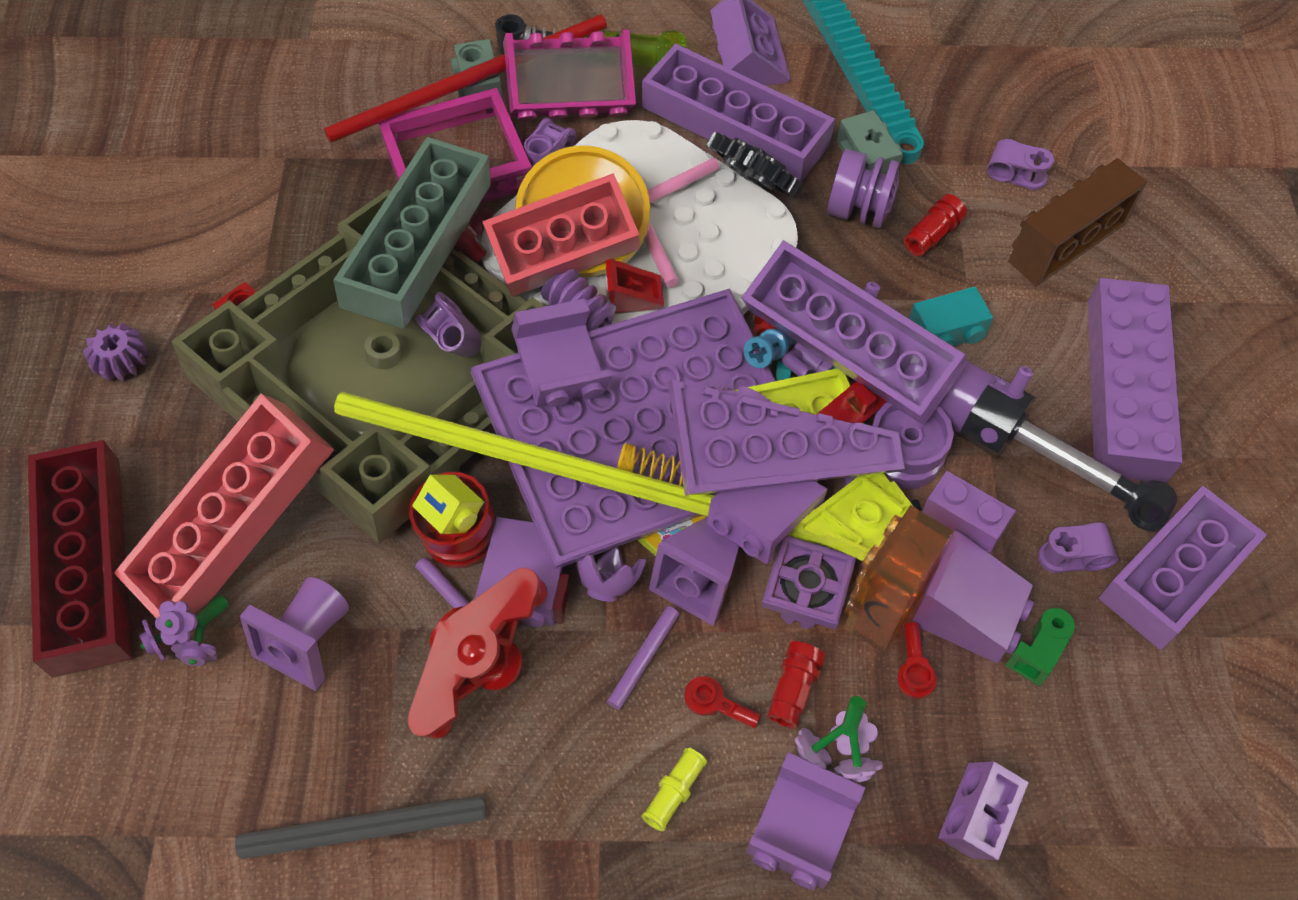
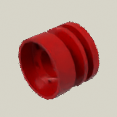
(457, 549)

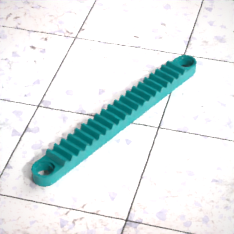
(865, 73)

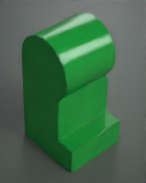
(1049, 641)

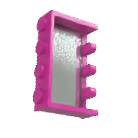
(569, 75)

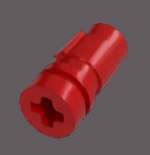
(941, 219)
(794, 687)

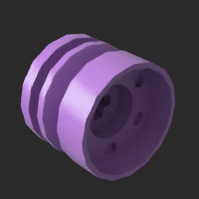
(863, 188)

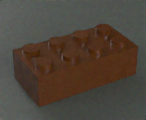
(1076, 221)

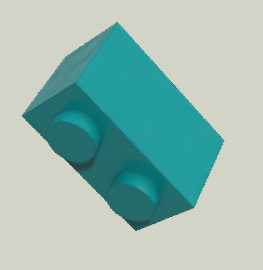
(954, 316)

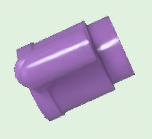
(804, 362)

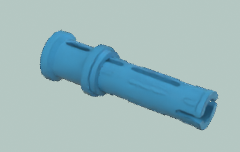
(772, 346)

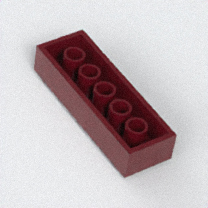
(74, 551)

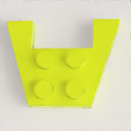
(856, 515)

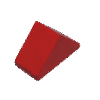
(633, 287)

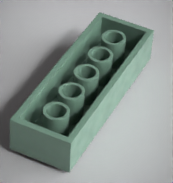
(413, 233)

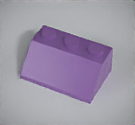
(749, 41)

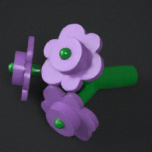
(175, 629)

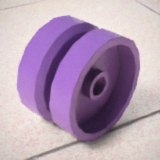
(921, 445)

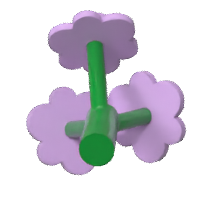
(852, 737)

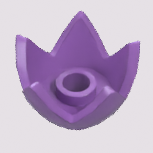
(608, 575)

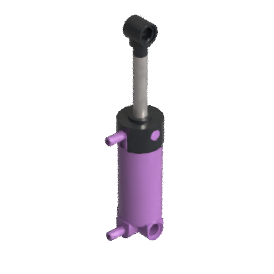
(995, 414)

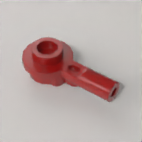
(916, 676)
(705, 697)

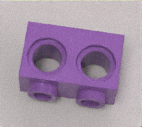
(983, 810)

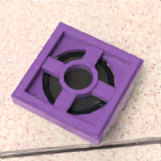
(807, 585)

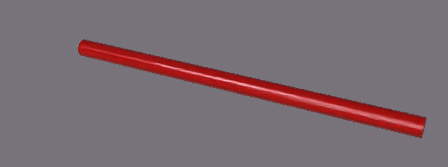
(443, 87)

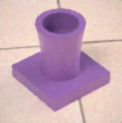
(292, 640)

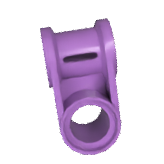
(548, 139)
(1016, 162)
(445, 324)
(1078, 549)

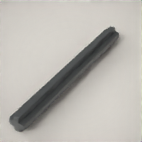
(360, 827)

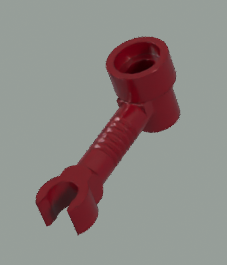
(470, 237)

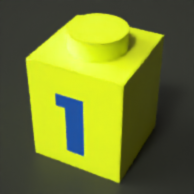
(448, 504)

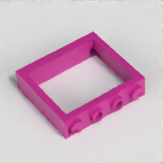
(456, 113)

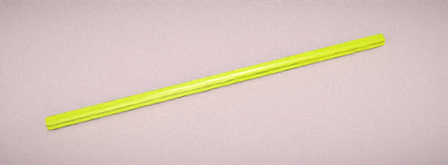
(527, 455)

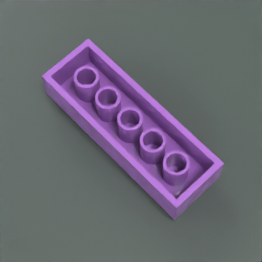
(717, 99)
(855, 332)
(1133, 380)

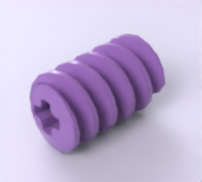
(568, 287)

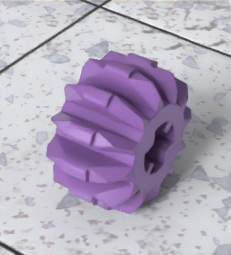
(116, 352)

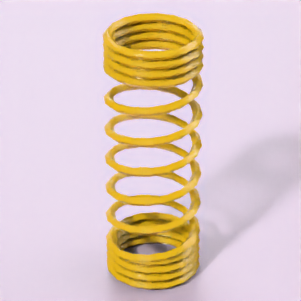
(628, 462)

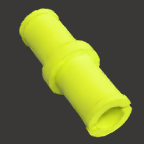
(674, 789)

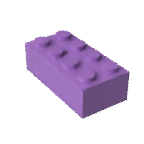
(1182, 567)

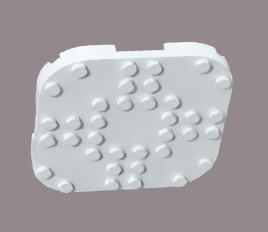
(711, 229)

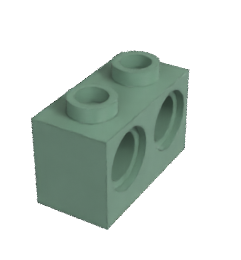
(470, 55)

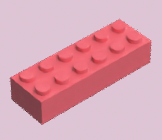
(225, 508)

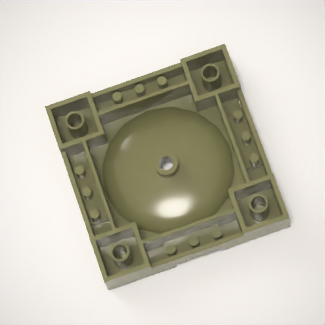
(307, 350)

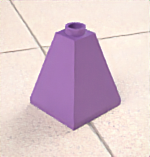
(694, 570)

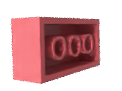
(562, 233)

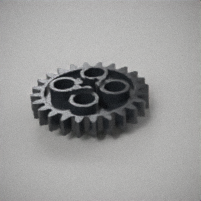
(754, 164)

